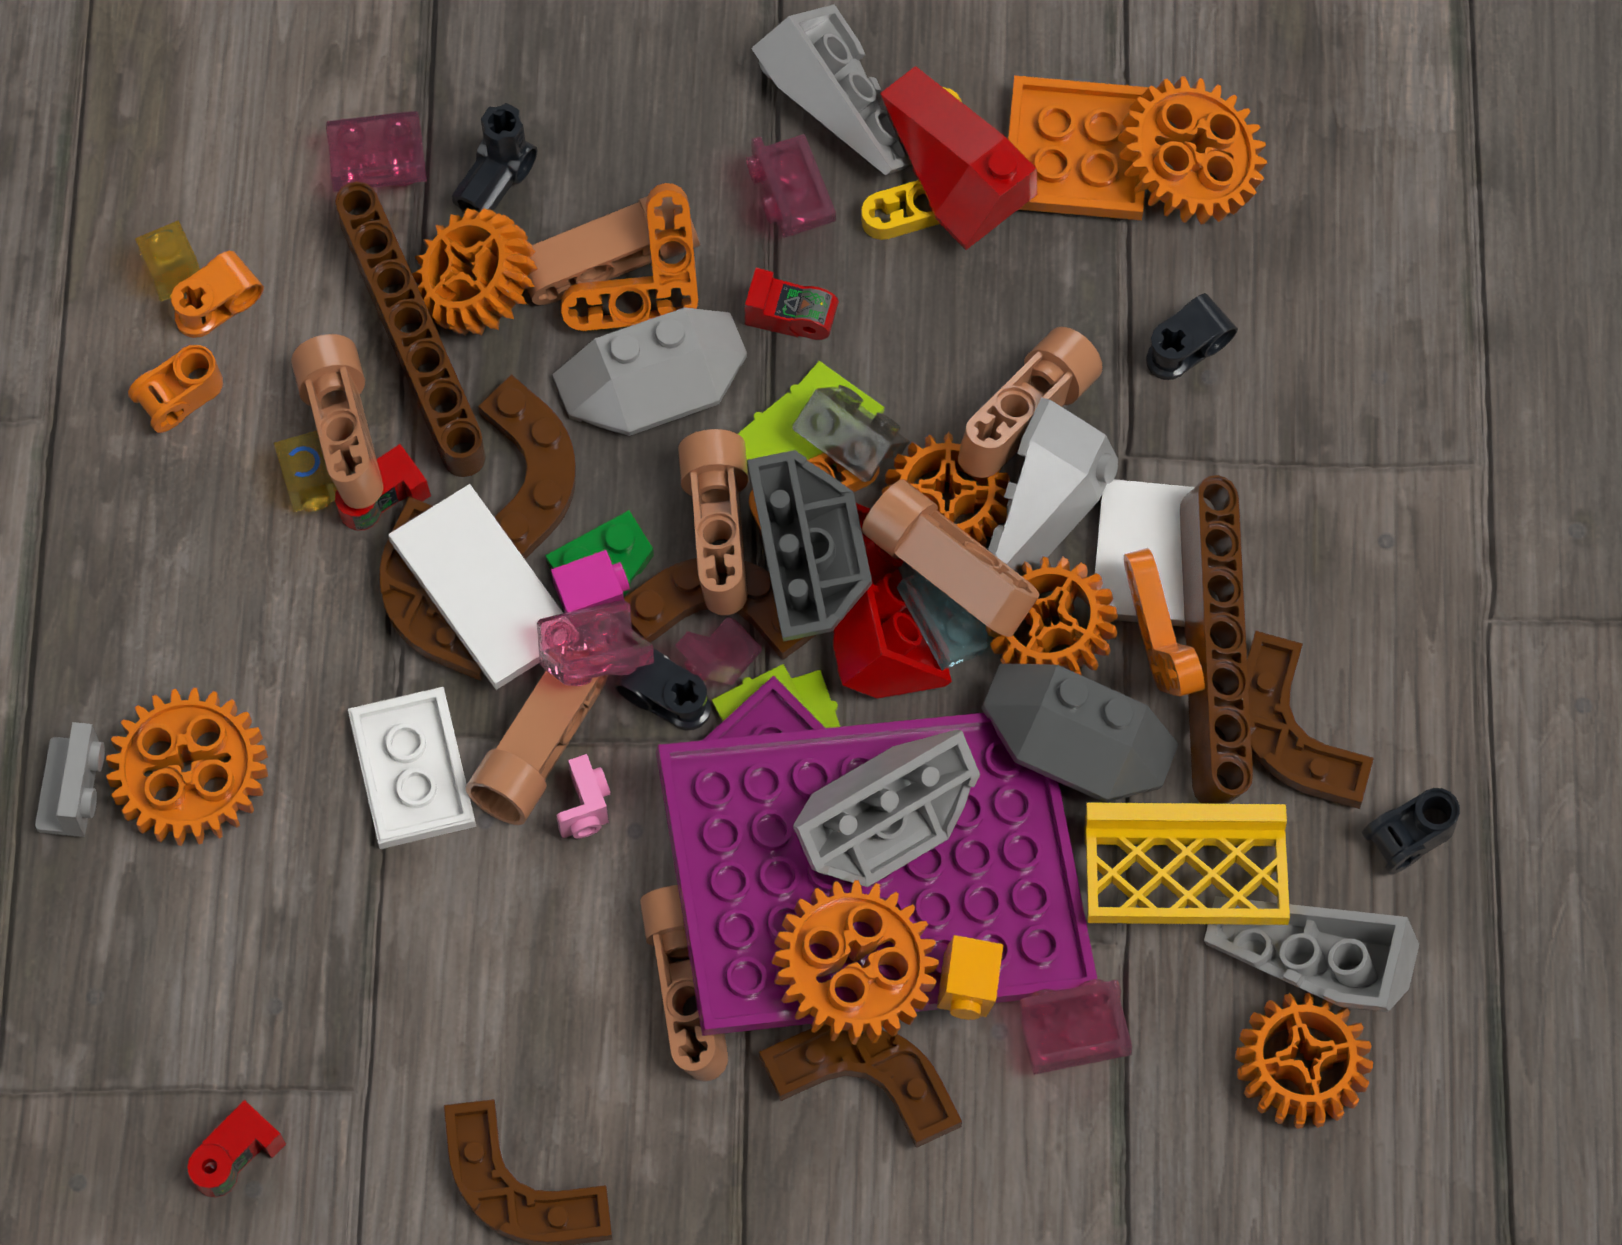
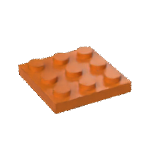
(1073, 142)

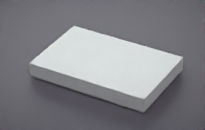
(1135, 519)
(411, 767)

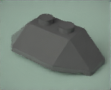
(809, 543)
(1078, 731)

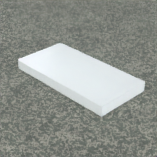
(477, 583)

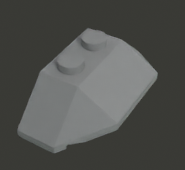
(652, 371)
(888, 809)

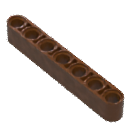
(415, 347)
(1227, 623)

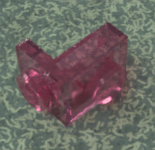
(722, 654)

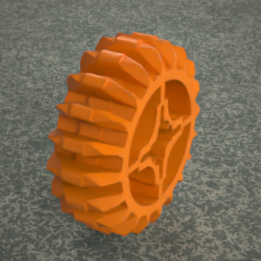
(500, 264)
(964, 493)
(1083, 642)
(1284, 1066)

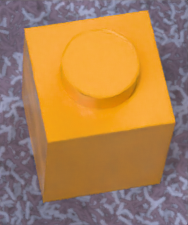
(969, 977)

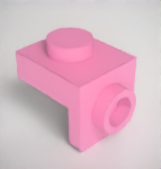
(590, 788)

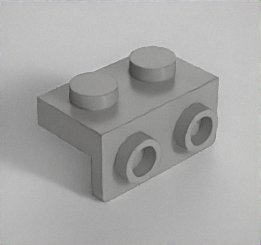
(68, 782)

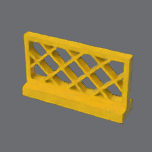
(1193, 826)

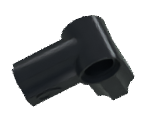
(500, 160)

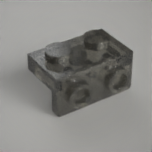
(848, 431)

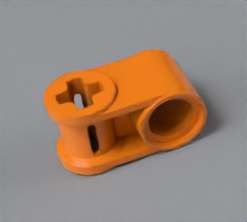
(214, 293)
(174, 389)

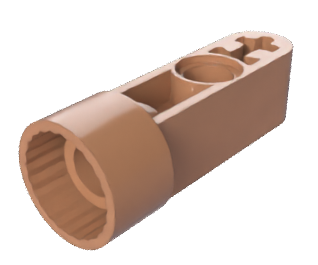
(600, 250)
(1055, 370)
(331, 383)
(714, 474)
(912, 529)
(515, 772)
(667, 934)

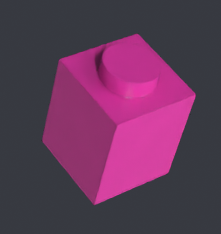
(589, 582)

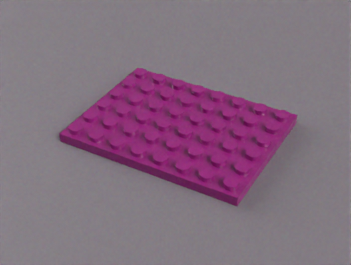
(742, 868)

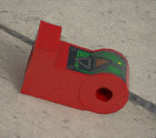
(789, 307)
(400, 480)
(230, 1148)

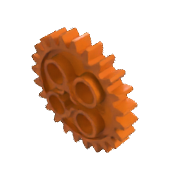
(1192, 150)
(192, 807)
(831, 924)

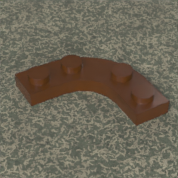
(549, 462)
(678, 594)
(415, 613)
(1282, 743)
(888, 1063)
(505, 1203)

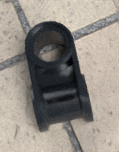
(1189, 338)
(661, 687)
(1406, 835)

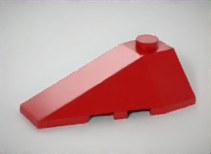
(959, 158)
(879, 641)

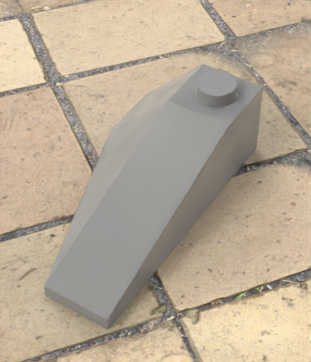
(819, 67)
(1058, 485)
(1331, 953)

